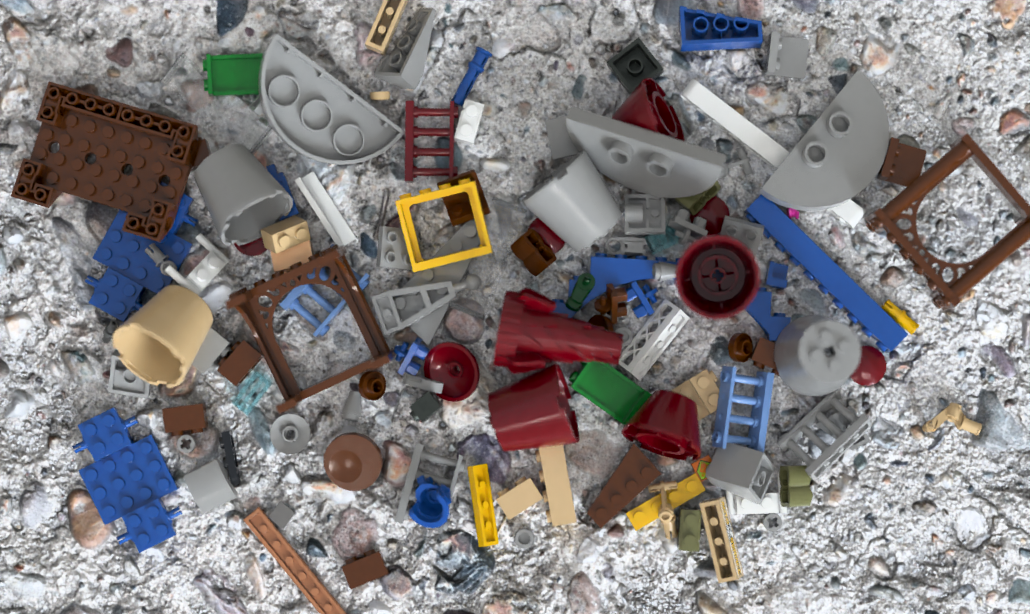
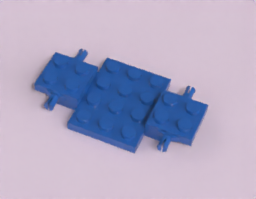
(131, 268)
(128, 479)

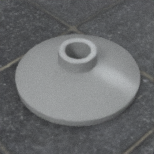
(279, 432)

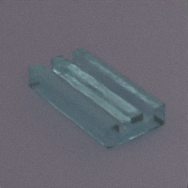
(241, 406)

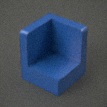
(776, 275)

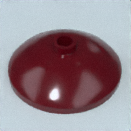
(442, 366)

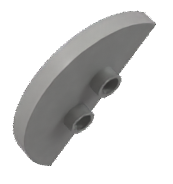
(317, 111)
(837, 152)
(643, 157)

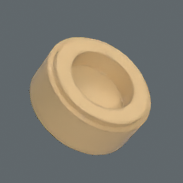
(383, 95)

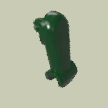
(581, 290)

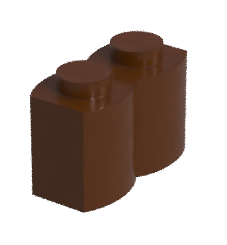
(533, 252)

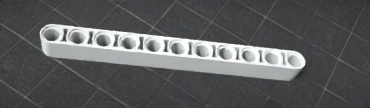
(753, 139)

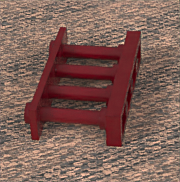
(413, 132)

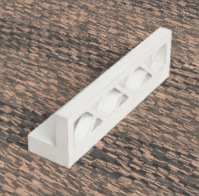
(325, 209)
(655, 341)

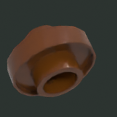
(740, 347)
(372, 385)

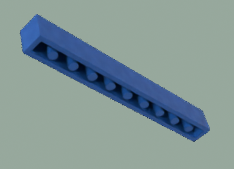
(826, 273)

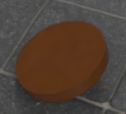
(353, 461)

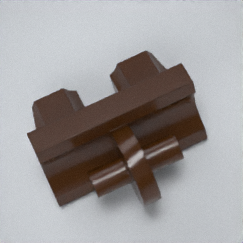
(610, 303)

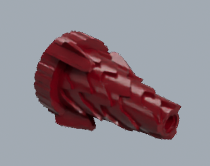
(535, 335)

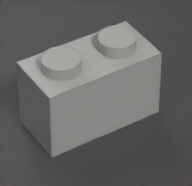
(211, 350)

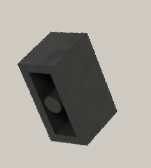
(424, 407)

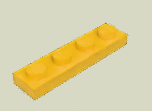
(483, 505)
(648, 511)

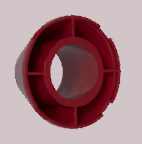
(650, 111)
(666, 426)

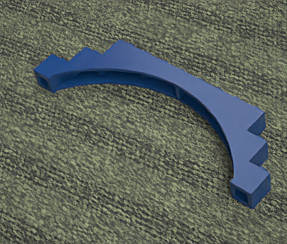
(624, 271)

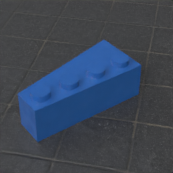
(717, 32)

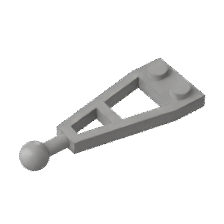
(388, 313)

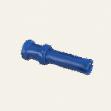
(475, 68)

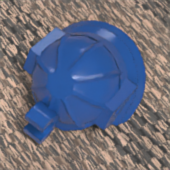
(432, 503)

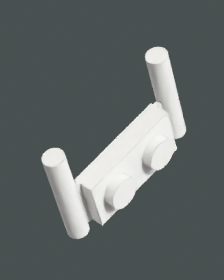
(204, 271)
(769, 504)

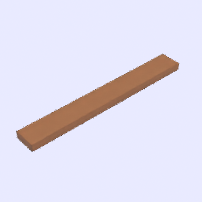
(292, 563)

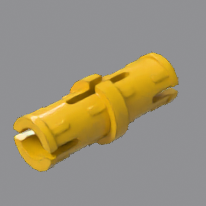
(900, 316)

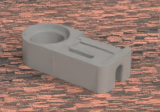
(628, 245)
(423, 383)

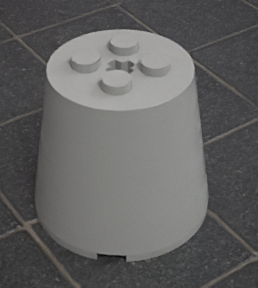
(240, 194)
(575, 203)
(802, 357)

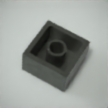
(634, 65)

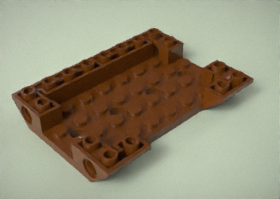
(118, 138)

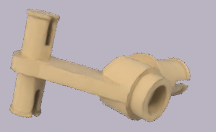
(955, 415)
(665, 510)

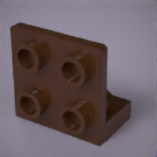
(902, 163)
(458, 204)

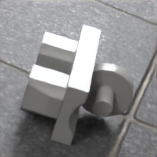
(686, 230)

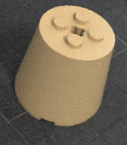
(164, 336)

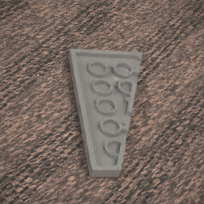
(411, 304)

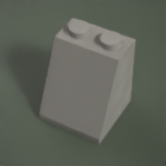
(741, 471)

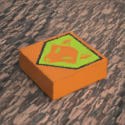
(700, 467)

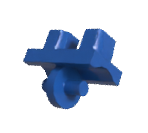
(645, 307)
(416, 349)

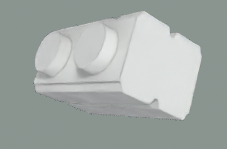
(469, 122)

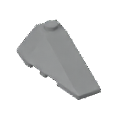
(408, 58)

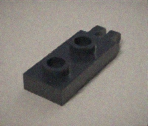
(230, 461)

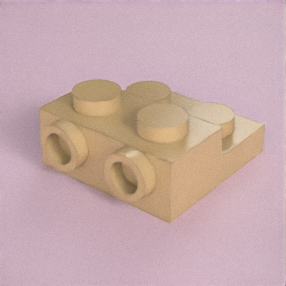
(702, 391)

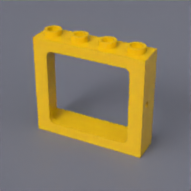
(403, 208)

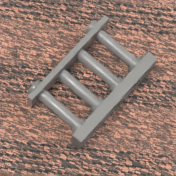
(832, 452)
(414, 472)

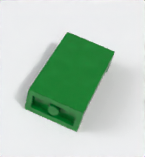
(232, 74)
(608, 390)

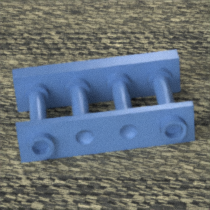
(292, 302)
(760, 409)

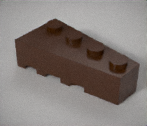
(625, 483)

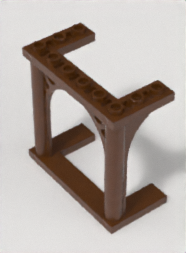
(948, 294)
(248, 306)

